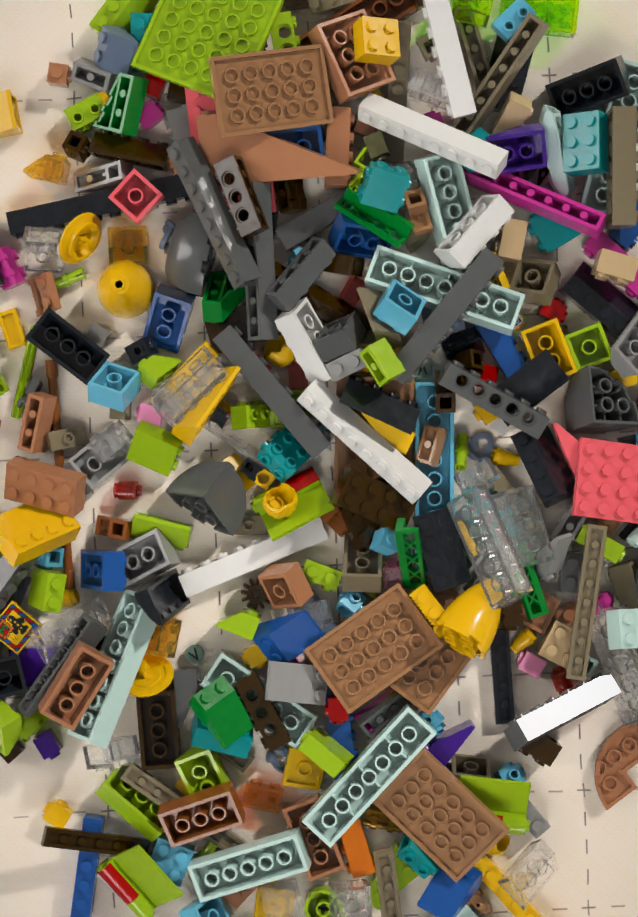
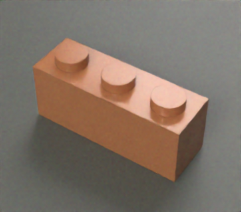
(36, 422)

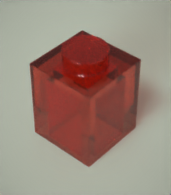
(349, 292)
(297, 377)

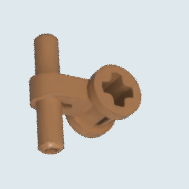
(479, 903)

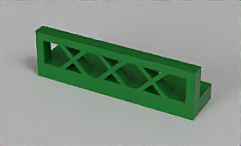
(391, 223)
(406, 557)
(534, 602)

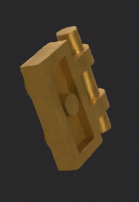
(376, 818)

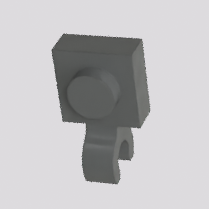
(32, 386)

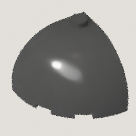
(189, 255)
(598, 403)
(212, 495)

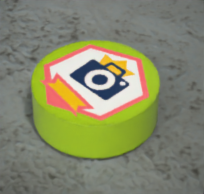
(521, 323)

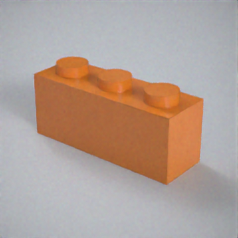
(357, 851)

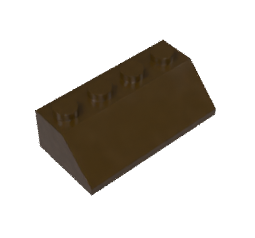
(134, 151)

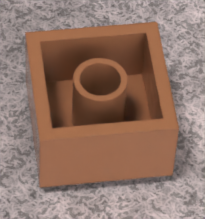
(285, 585)

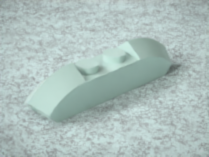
(552, 123)

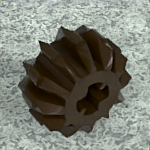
(249, 593)

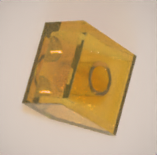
(50, 168)
(128, 244)
(165, 639)

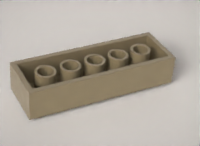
(622, 174)

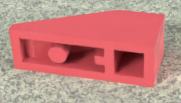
(568, 445)

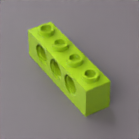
(285, 22)

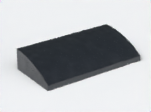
(534, 380)
(162, 597)

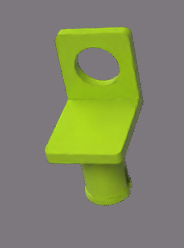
(358, 178)

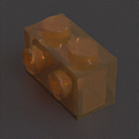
(263, 796)

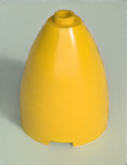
(133, 296)
(469, 623)

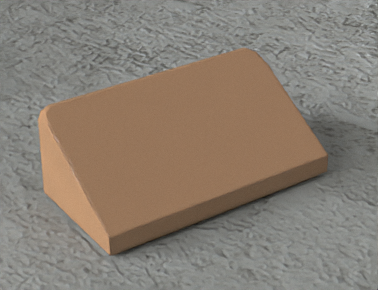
(431, 445)

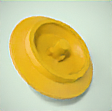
(80, 238)
(152, 676)

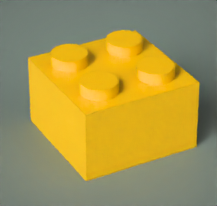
(376, 40)

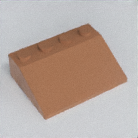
(346, 76)

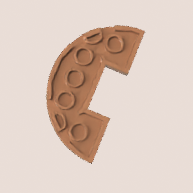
(613, 761)

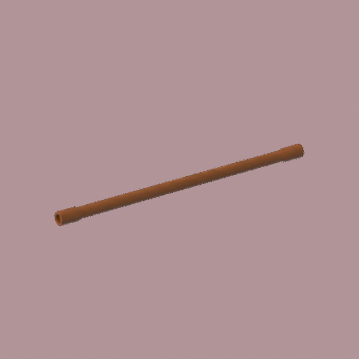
(52, 375)

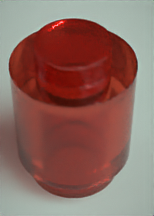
(127, 490)
(559, 680)

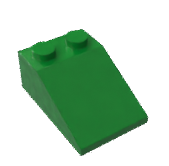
(221, 711)

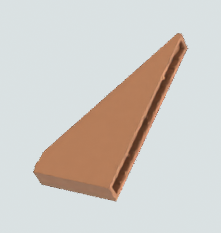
(265, 155)

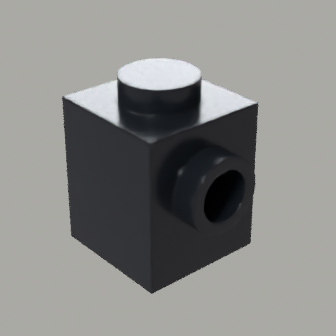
(141, 349)

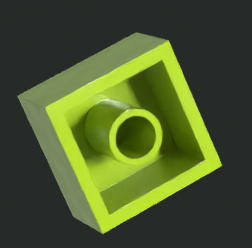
(589, 346)

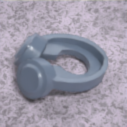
(167, 229)
(474, 448)
(271, 757)

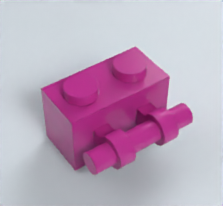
(10, 270)

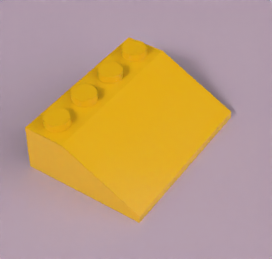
(197, 418)
(33, 532)

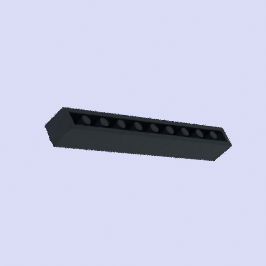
(62, 212)

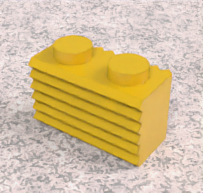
(426, 603)

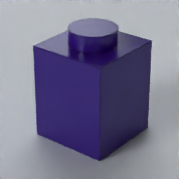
(48, 744)

